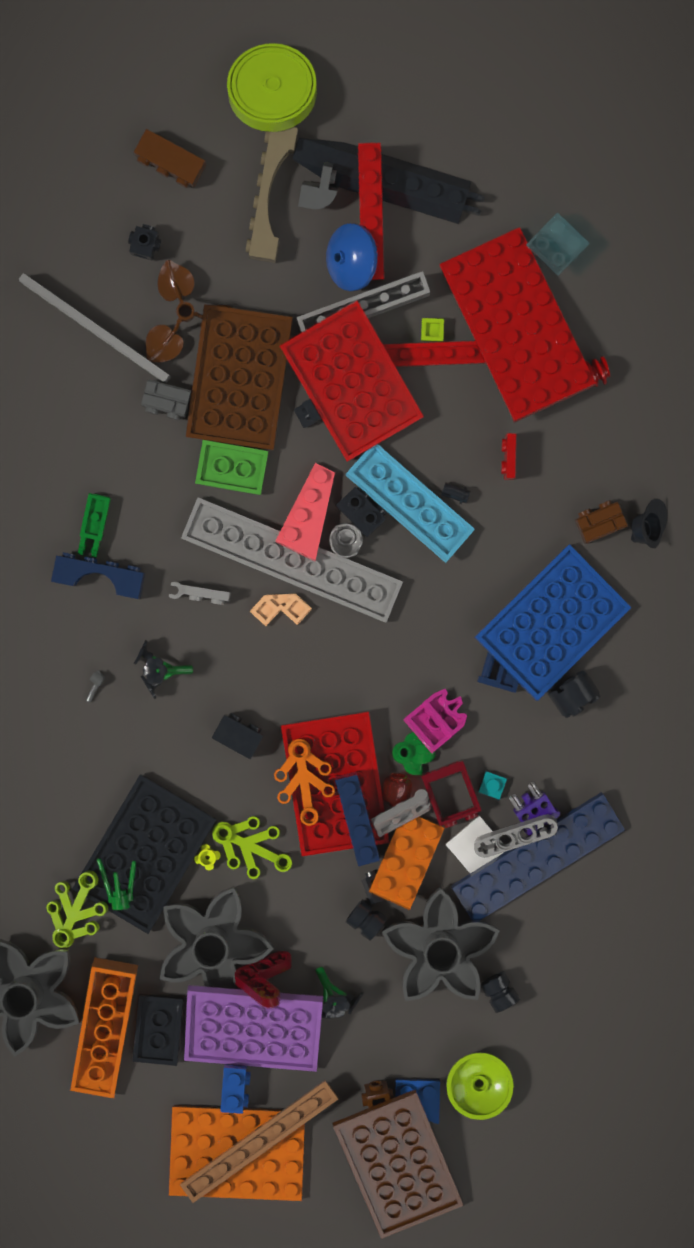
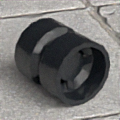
(366, 920)
(501, 994)

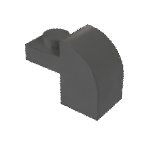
(320, 194)

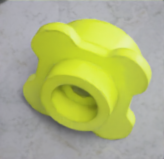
(207, 863)

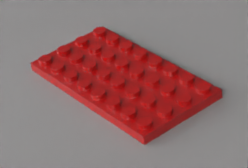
(517, 325)

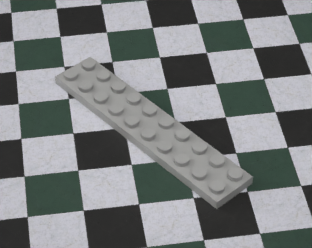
(256, 547)

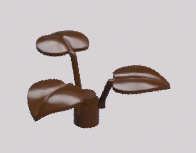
(173, 283)

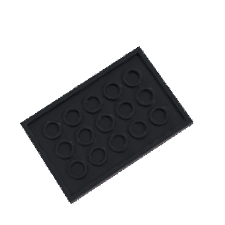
(161, 837)

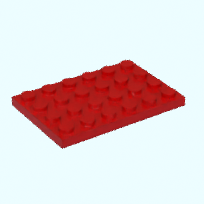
(351, 380)
(348, 747)

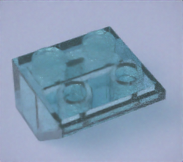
(557, 244)

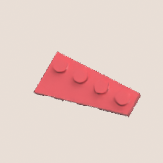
(306, 519)

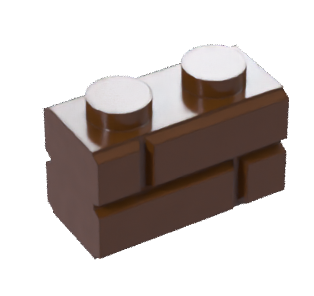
(600, 522)

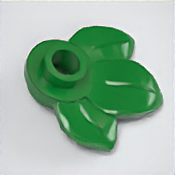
(416, 754)

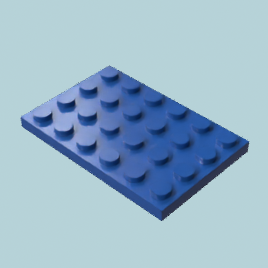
(552, 622)

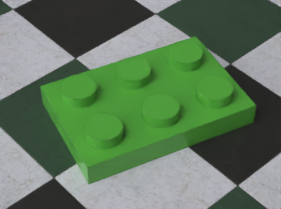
(231, 467)

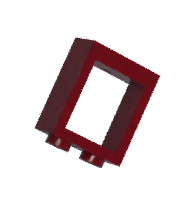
(468, 813)

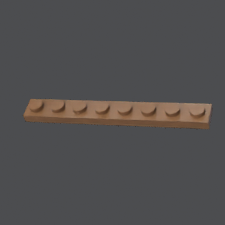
(259, 1141)

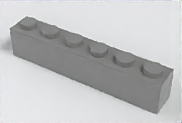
(376, 300)

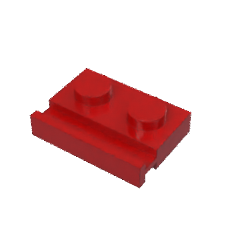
(509, 447)

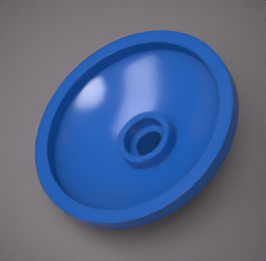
(351, 257)

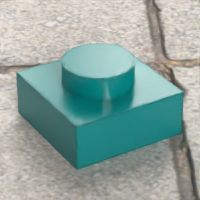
(492, 785)

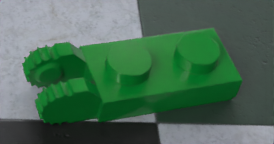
(94, 522)

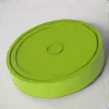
(272, 87)

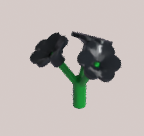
(157, 669)
(334, 1005)

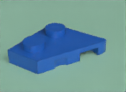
(428, 1093)

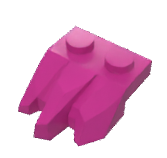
(436, 720)

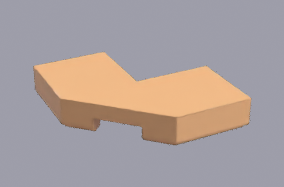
(271, 605)

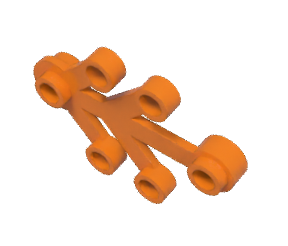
(303, 778)

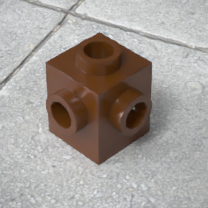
(376, 1093)

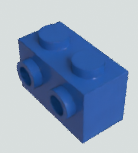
(233, 1089)

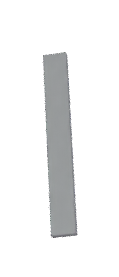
(94, 328)

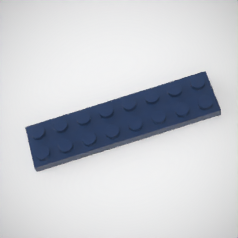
(531, 864)

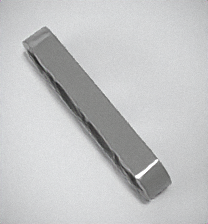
(514, 832)

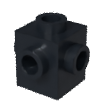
(147, 249)

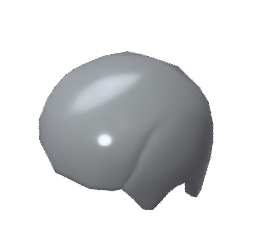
(345, 540)

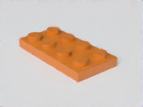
(406, 861)

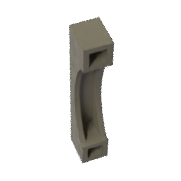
(263, 243)

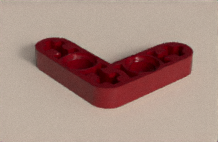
(272, 965)

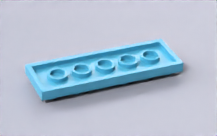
(410, 502)

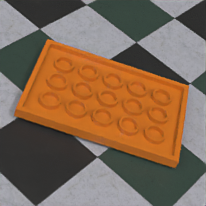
(205, 1133)

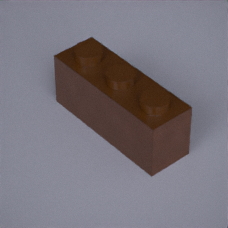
(169, 159)

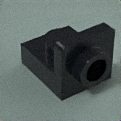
(307, 413)

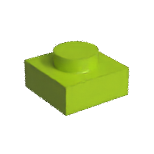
(432, 330)

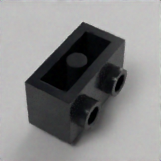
(361, 511)
(237, 735)

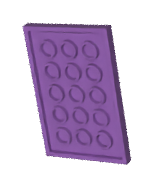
(237, 1030)

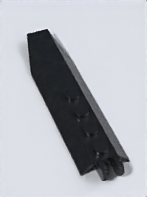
(402, 181)

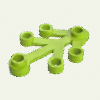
(248, 845)
(74, 911)

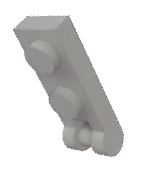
(402, 813)

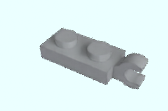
(197, 593)

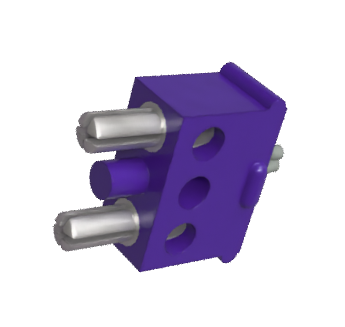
(533, 802)

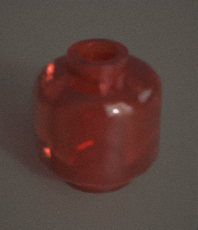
(397, 788)

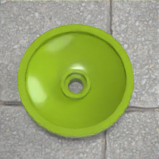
(484, 1100)

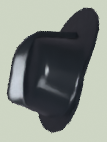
(650, 525)

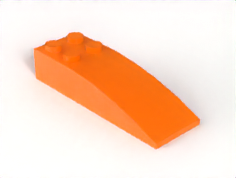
(104, 1027)

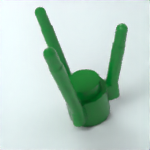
(119, 898)

